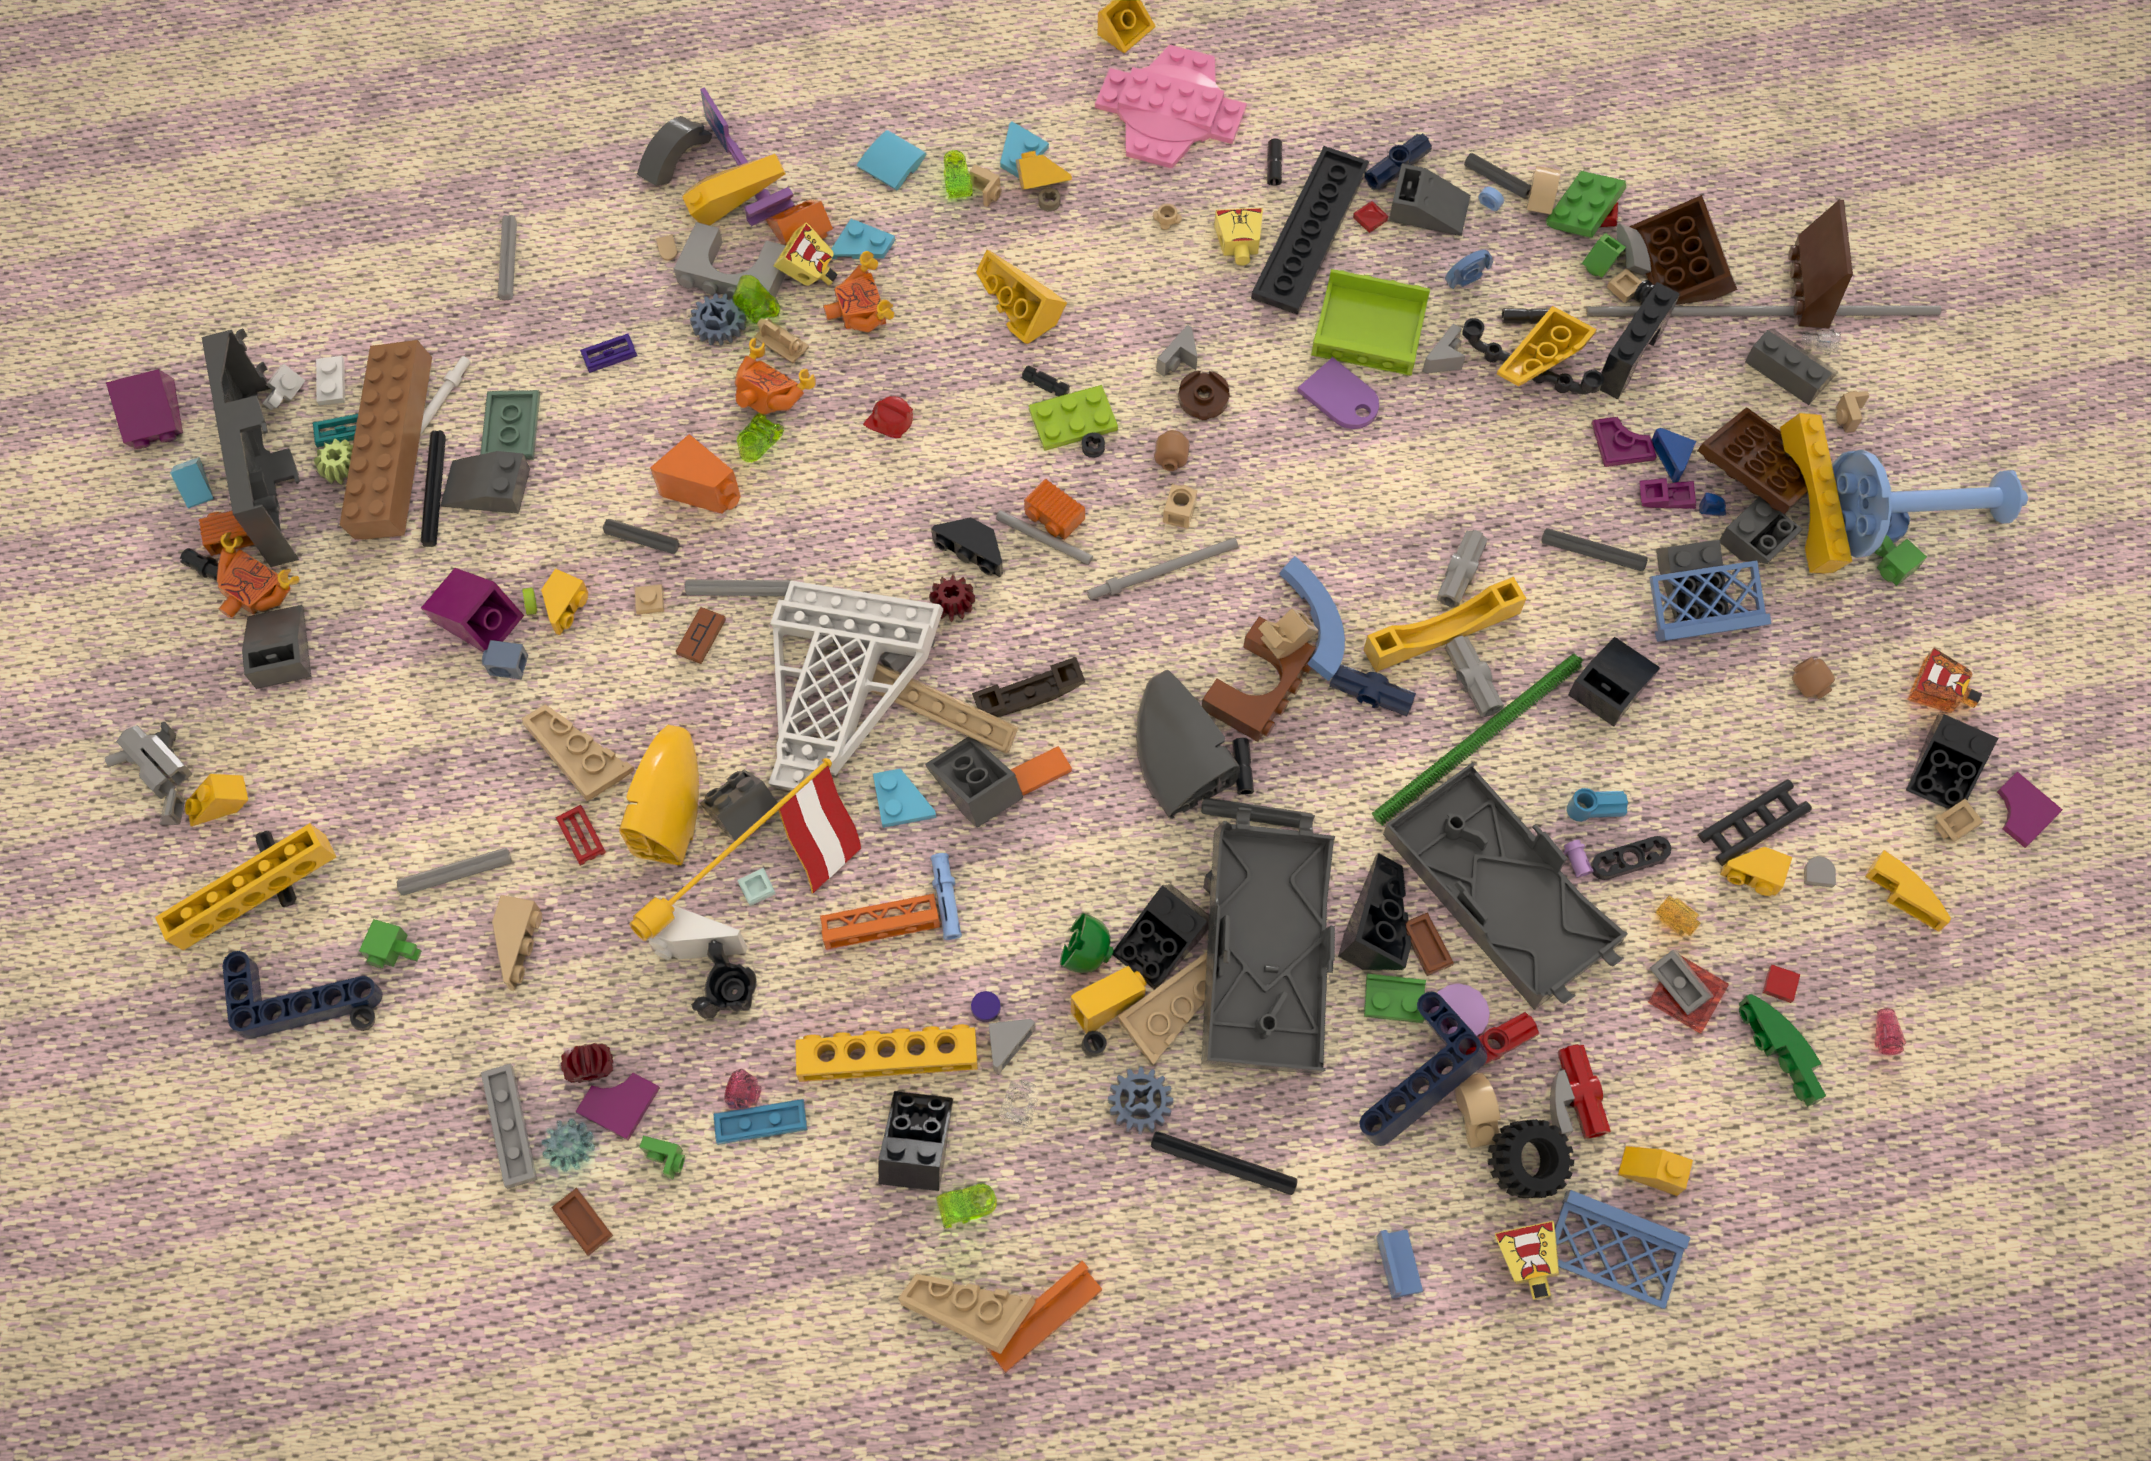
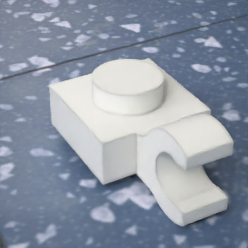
(284, 385)

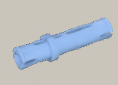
(944, 883)

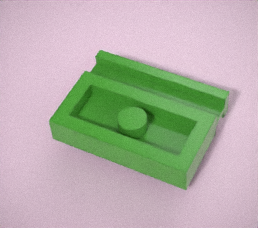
(1393, 998)

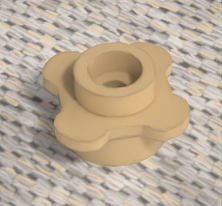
(1167, 210)

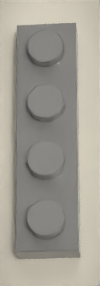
(508, 1126)

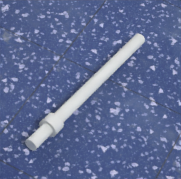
(451, 380)

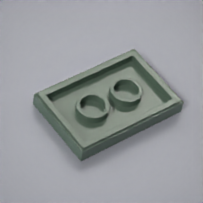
(511, 422)

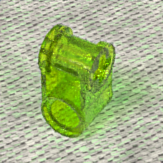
(956, 175)
(754, 299)
(759, 435)
(961, 1205)

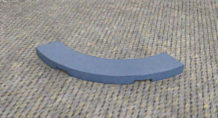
(1326, 618)

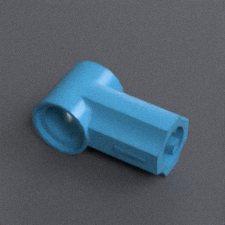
(1598, 804)

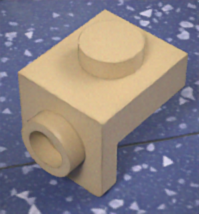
(987, 182)
(1848, 410)
(1957, 821)

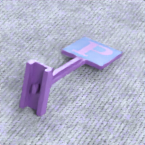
(766, 203)

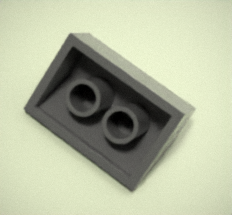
(1790, 366)

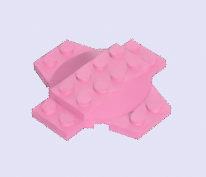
(1170, 106)

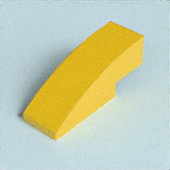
(1908, 891)

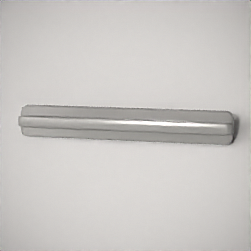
(507, 257)
(736, 587)
(453, 871)

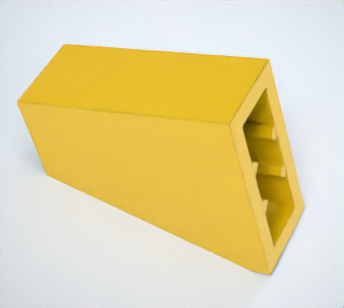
(1107, 998)

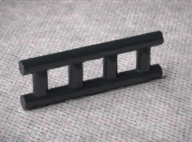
(1753, 838)

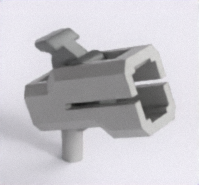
(148, 753)

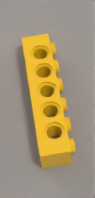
(245, 887)
(811, 1047)

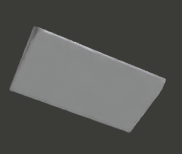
(1681, 982)

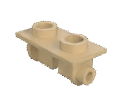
(780, 340)

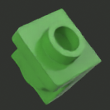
(658, 1150)

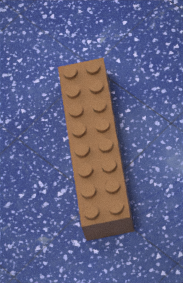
(386, 441)

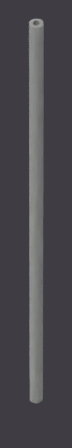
(1891, 310)

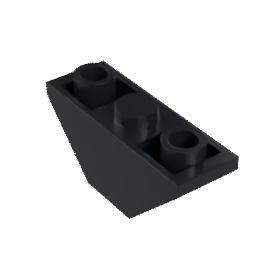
(971, 543)

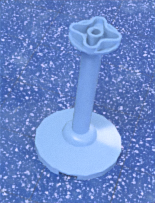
(1869, 502)

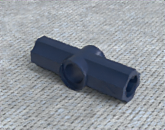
(1390, 166)
(1373, 689)

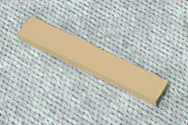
(950, 711)

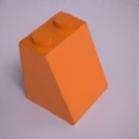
(696, 477)

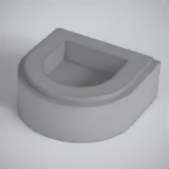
(1820, 872)

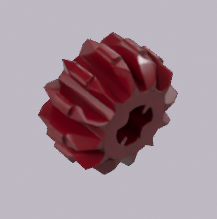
(950, 589)
(587, 1063)

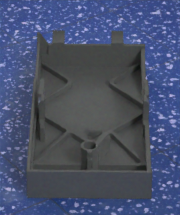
(1268, 947)

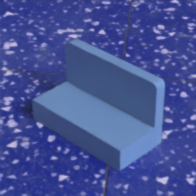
(1399, 1263)

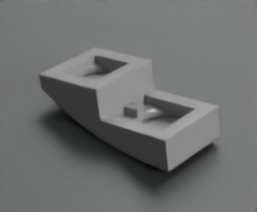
(1636, 251)
(1561, 1096)

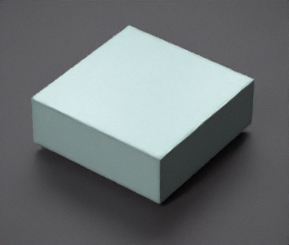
(756, 887)

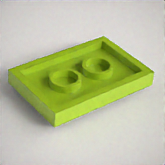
(1072, 416)

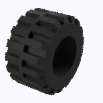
(1553, 1159)

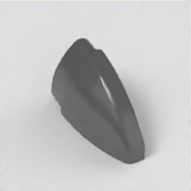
(1180, 747)

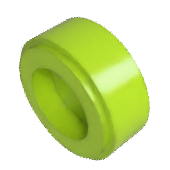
(529, 601)

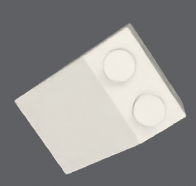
(690, 934)

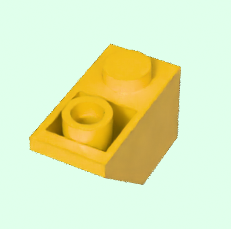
(562, 598)
(216, 798)
(1760, 869)

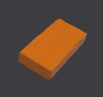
(1041, 770)

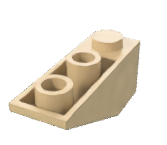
(513, 931)

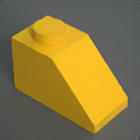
(1039, 171)
(1656, 1168)

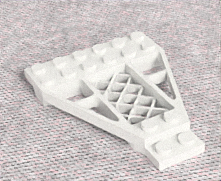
(856, 621)

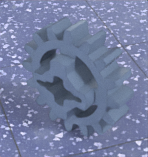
(717, 320)
(1150, 1109)

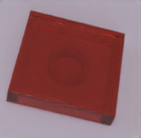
(1699, 1018)

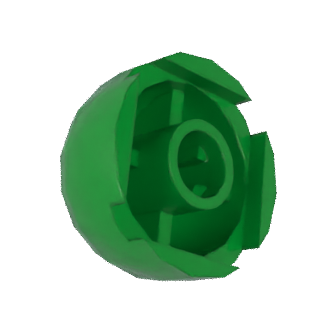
(1087, 946)

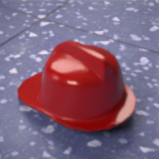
(890, 417)

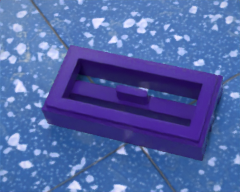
(609, 356)

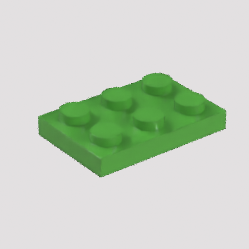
(1586, 204)

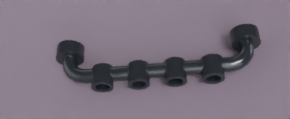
(1591, 381)

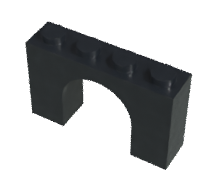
(1642, 330)

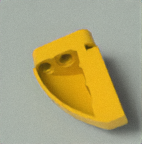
(665, 799)

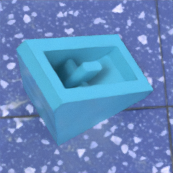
(192, 482)

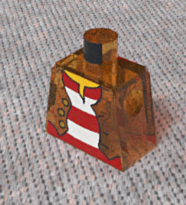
(1943, 684)

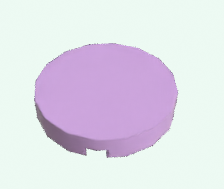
(1468, 1004)

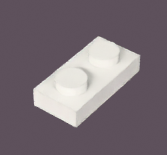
(330, 380)

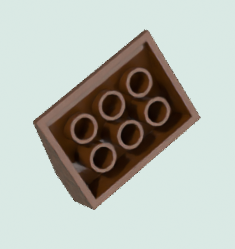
(1687, 252)
(1821, 268)

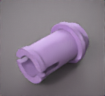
(1578, 858)

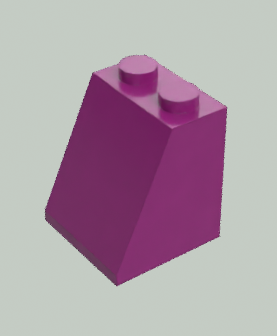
(146, 408)
(472, 609)

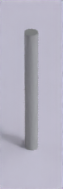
(1044, 537)

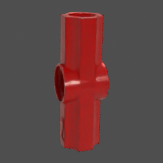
(1508, 1035)
(1586, 1091)

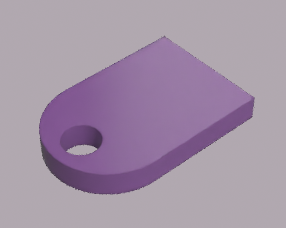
(1340, 394)

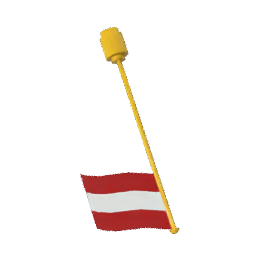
(815, 828)

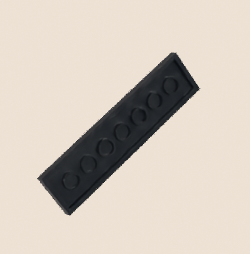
(1310, 230)

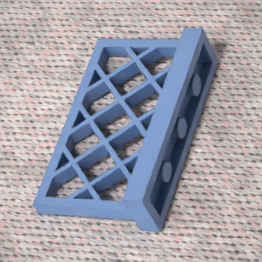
(1705, 624)
(1632, 1226)

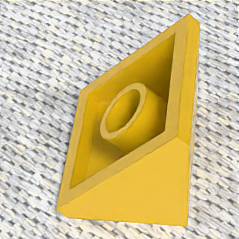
(1124, 23)

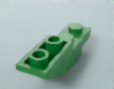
(1778, 1035)

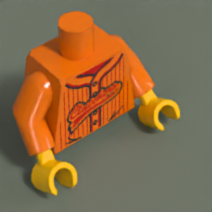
(859, 299)
(765, 387)
(248, 581)

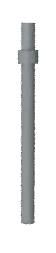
(1116, 585)

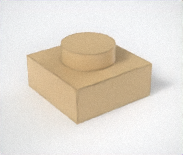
(1624, 285)
(649, 599)

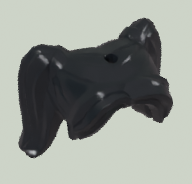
(721, 982)

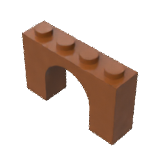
(1255, 713)

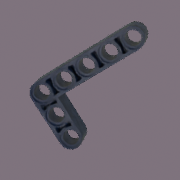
(291, 1004)
(1428, 1074)

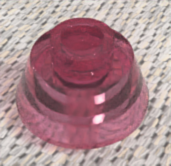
(741, 1090)

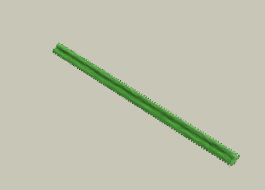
(1476, 738)

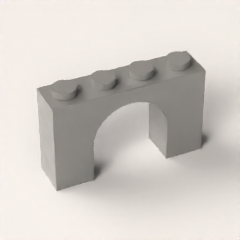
(697, 257)

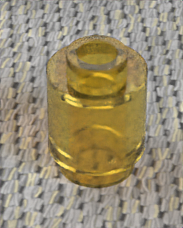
(1678, 916)

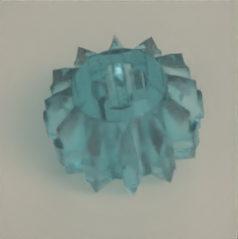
(563, 1155)

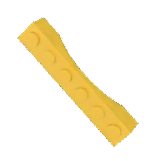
(1827, 538)
(1404, 642)

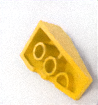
(730, 188)

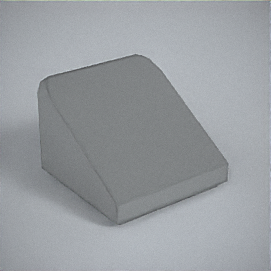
(172, 808)

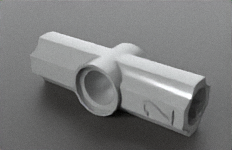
(1462, 568)
(1474, 676)

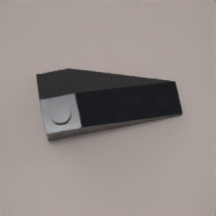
(1377, 927)

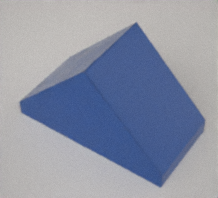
(1673, 451)

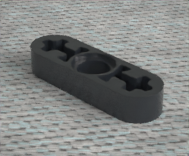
(1647, 844)

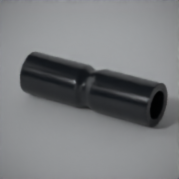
(1274, 166)
(1523, 315)
(1243, 757)

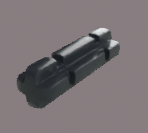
(1045, 381)

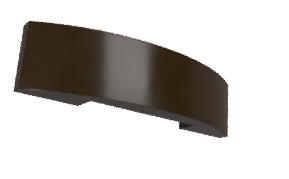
(1032, 691)

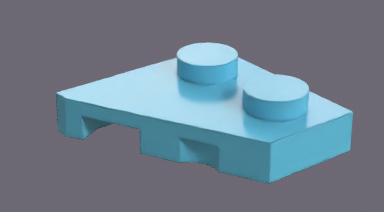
(1017, 142)
(861, 237)
(900, 799)

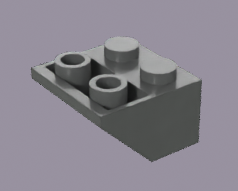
(1759, 533)
(738, 803)

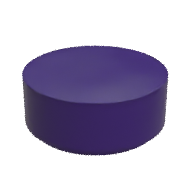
(985, 1006)

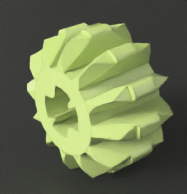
(334, 461)

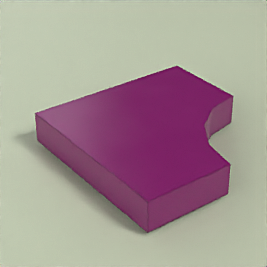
(1621, 445)
(2027, 809)
(620, 1106)

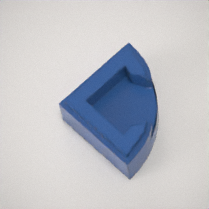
(1712, 505)

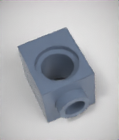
(505, 659)

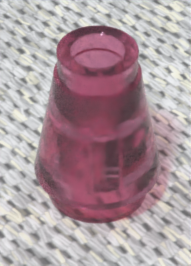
(1888, 1033)

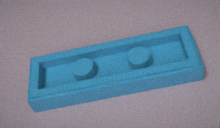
(760, 1121)

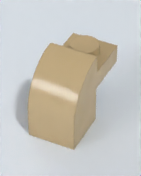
(1543, 189)
(1288, 633)
(1480, 1110)

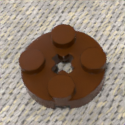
(1203, 407)

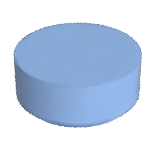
(1491, 198)

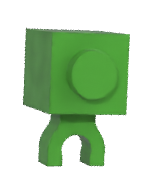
(1603, 255)
(1898, 561)
(385, 944)

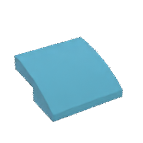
(891, 159)

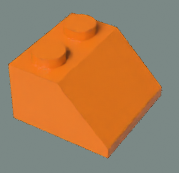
(789, 220)

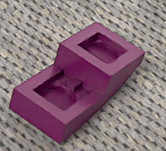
(1660, 494)

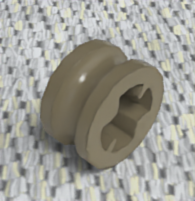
(1050, 205)

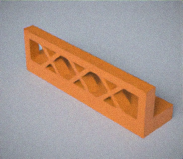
(881, 927)
(1048, 1314)

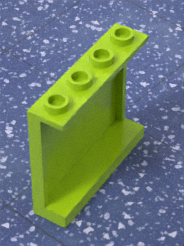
(1371, 322)

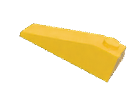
(1026, 302)
(1546, 345)

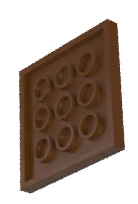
(1756, 457)

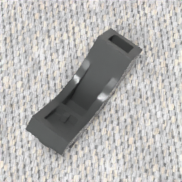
(668, 146)

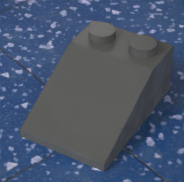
(487, 482)
(975, 780)

